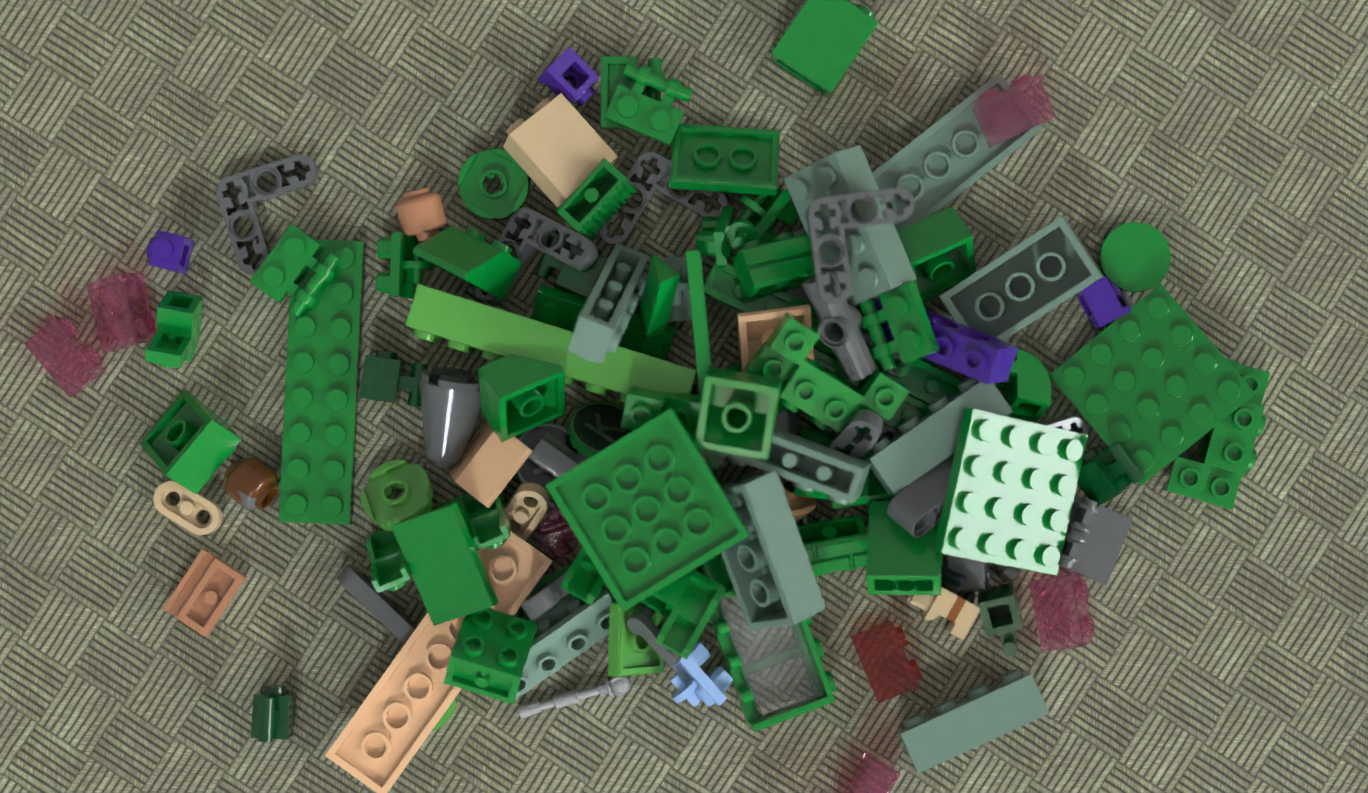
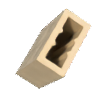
(556, 148)

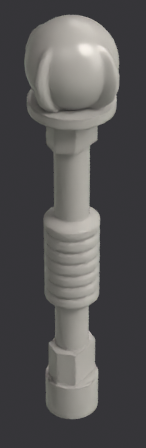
(612, 686)

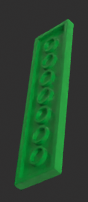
(323, 394)

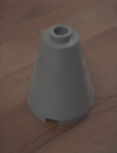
(448, 413)

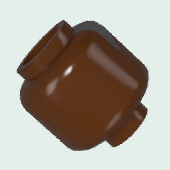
(251, 484)

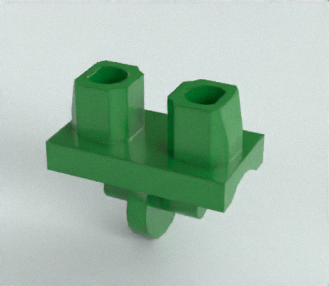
(764, 215)
(722, 236)
(405, 266)

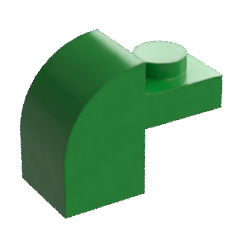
(177, 330)
(1027, 387)

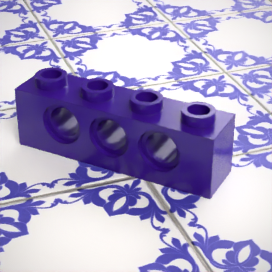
(966, 349)

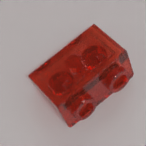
(885, 660)

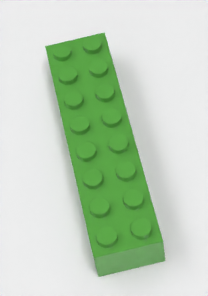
(502, 333)

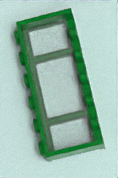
(772, 668)

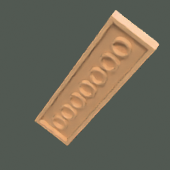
(412, 689)

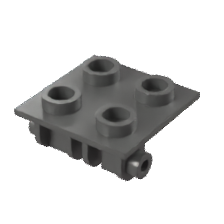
(1093, 539)

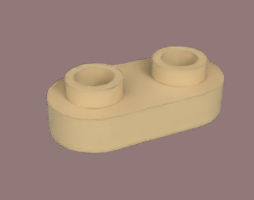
(188, 509)
(526, 510)

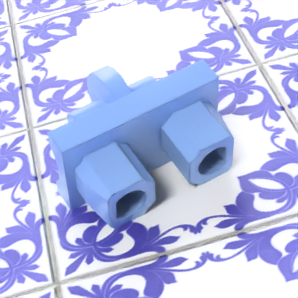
(696, 682)

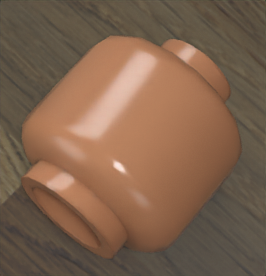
(421, 213)

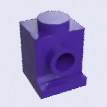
(573, 68)
(170, 252)
(1102, 302)

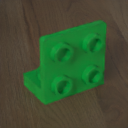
(491, 654)

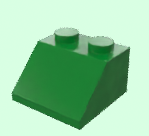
(939, 252)
(471, 259)
(520, 394)
(738, 412)
(190, 442)

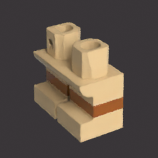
(950, 606)

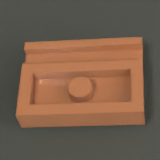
(205, 592)

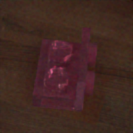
(1013, 110)
(121, 311)
(65, 355)
(1062, 612)

